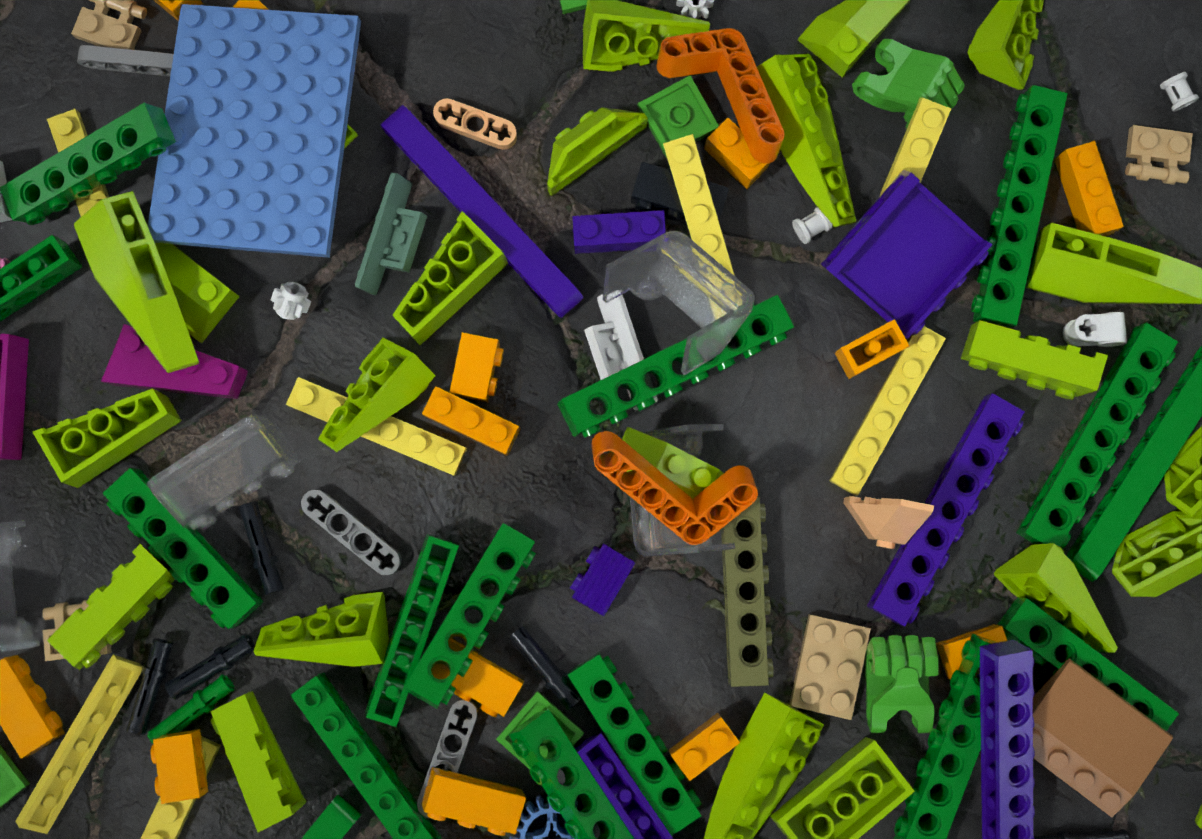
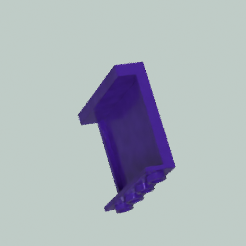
(906, 254)

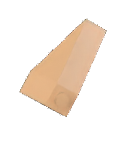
(888, 519)

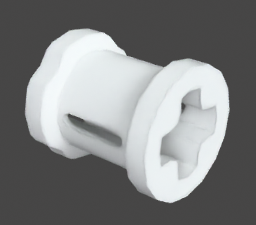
(1179, 91)
(811, 225)

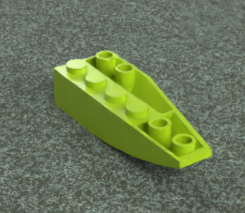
(809, 133)
(1109, 270)
(134, 277)
(761, 768)

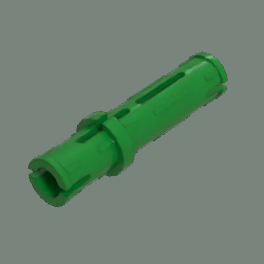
(201, 702)

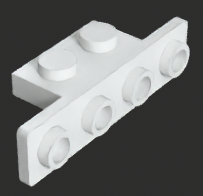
(615, 342)

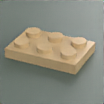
(830, 667)

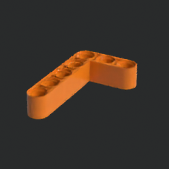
(728, 55)
(688, 518)

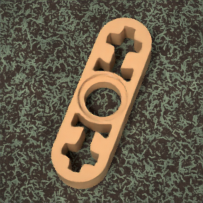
(452, 124)

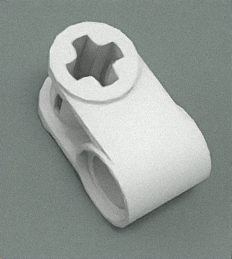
(1099, 330)

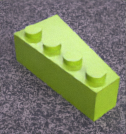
(450, 279)

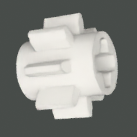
(695, 11)
(290, 300)

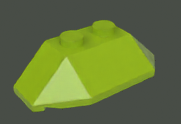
(590, 142)
(680, 467)
(1184, 477)
(1160, 555)

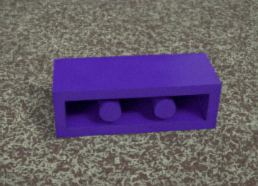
(616, 231)

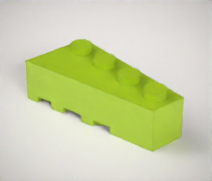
(1033, 360)
(105, 436)
(112, 609)
(257, 761)

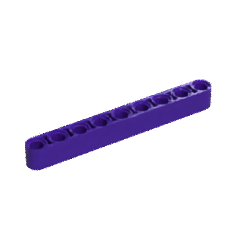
(473, 200)

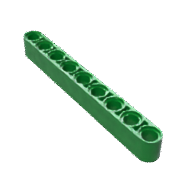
(1140, 474)

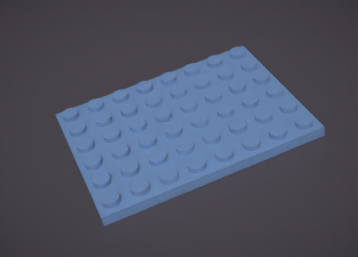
(255, 130)

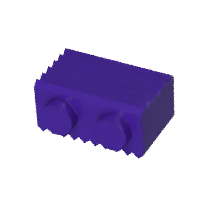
(602, 580)

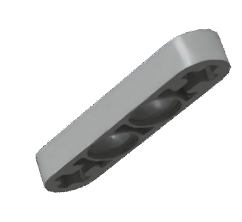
(125, 60)
(349, 535)
(442, 754)

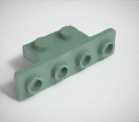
(392, 237)

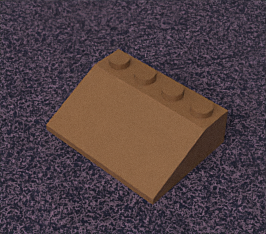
(1094, 738)

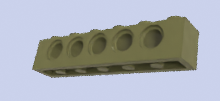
(758, 670)

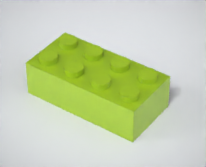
(845, 797)

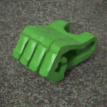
(909, 77)
(899, 680)

